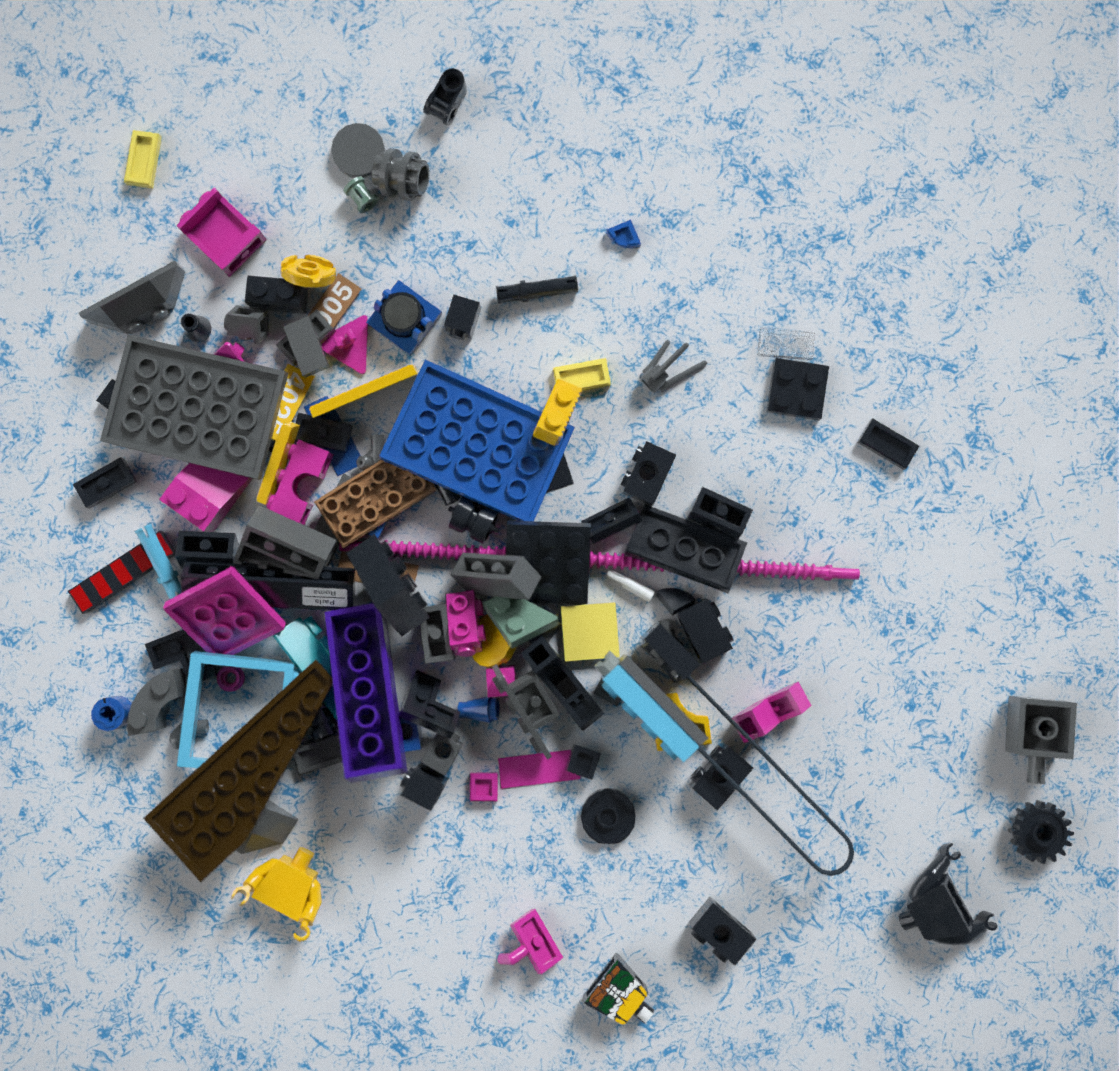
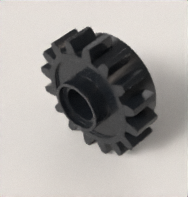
(1054, 835)

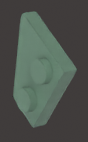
(518, 619)

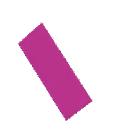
(534, 769)

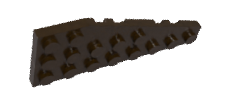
(226, 794)

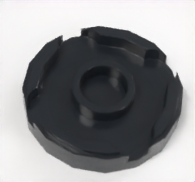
(608, 816)

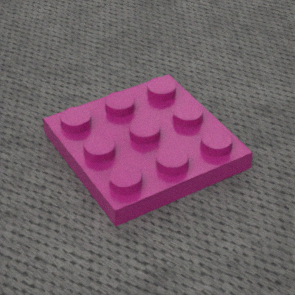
(224, 614)

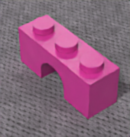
(304, 462)

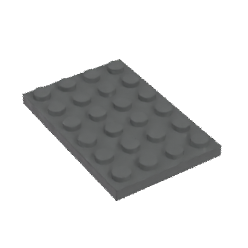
(194, 407)

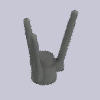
(655, 376)

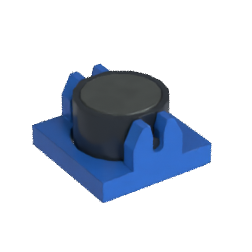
(402, 316)

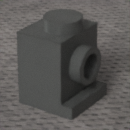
(247, 323)

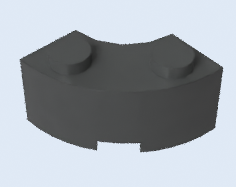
(154, 702)

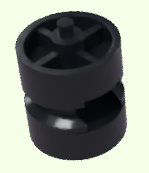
(470, 518)

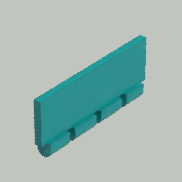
(303, 648)

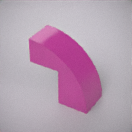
(770, 711)

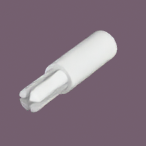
(631, 585)

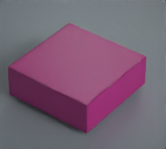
(484, 786)

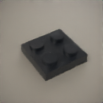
(797, 389)

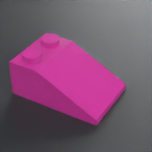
(204, 495)

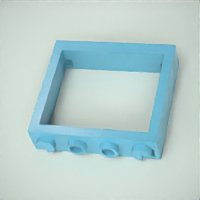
(194, 688)

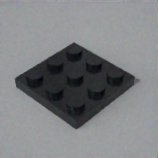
(558, 555)

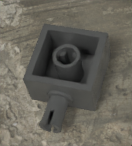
(1052, 741)

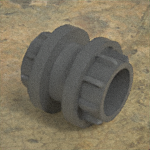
(400, 174)

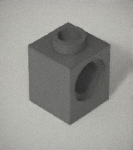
(439, 763)

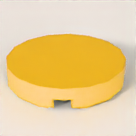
(308, 272)
(495, 648)

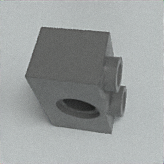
(436, 635)

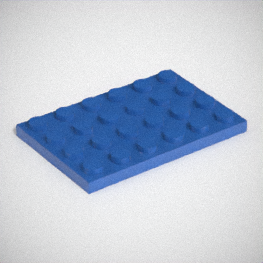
(474, 443)

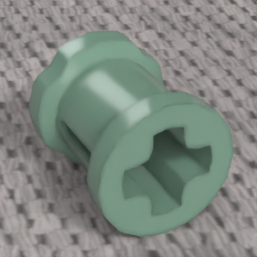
(357, 187)

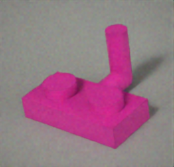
(534, 942)

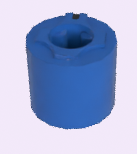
(111, 713)

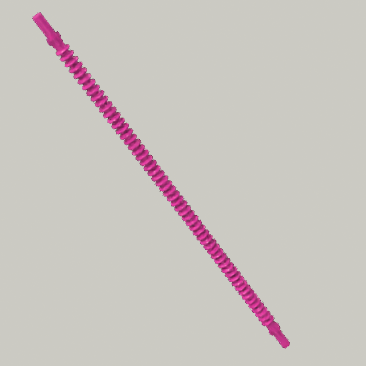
(825, 572)

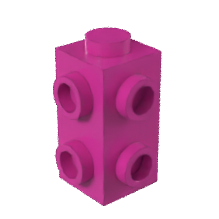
(464, 623)

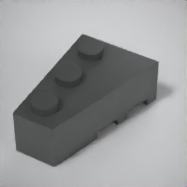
(283, 544)

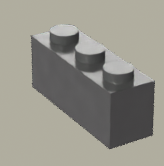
(496, 575)

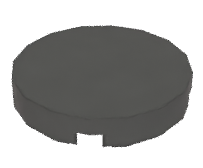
(356, 149)

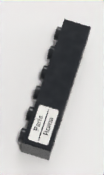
(281, 590)

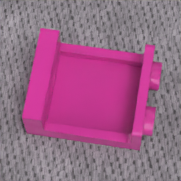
(221, 231)

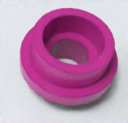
(223, 682)

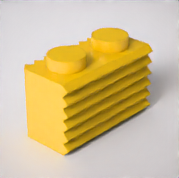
(557, 412)

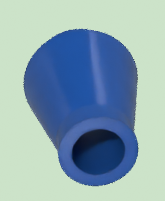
(480, 709)

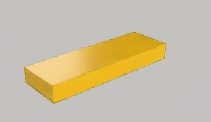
(278, 461)

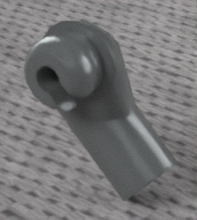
(372, 456)
(202, 727)

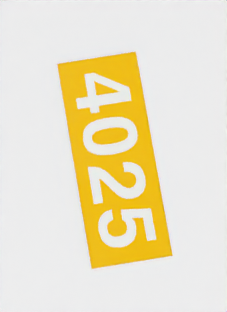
(293, 395)

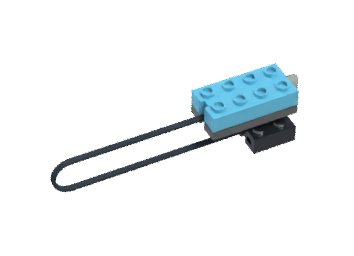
(672, 726)

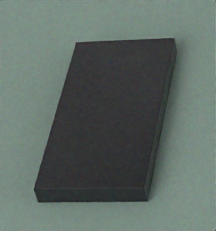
(686, 548)

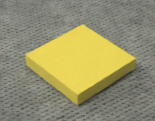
(589, 631)

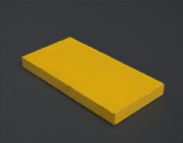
(363, 390)

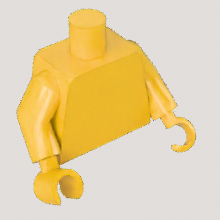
(286, 887)

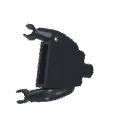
(938, 907)

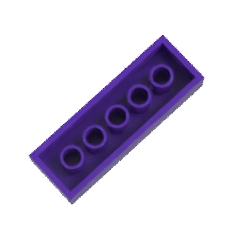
(365, 694)

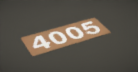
(336, 299)

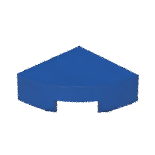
(624, 235)

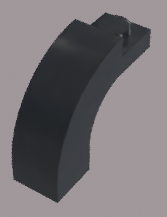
(562, 683)

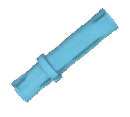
(160, 562)

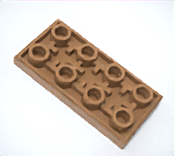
(371, 500)

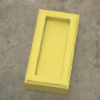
(142, 159)
(585, 375)

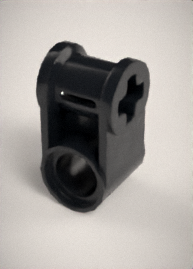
(445, 101)

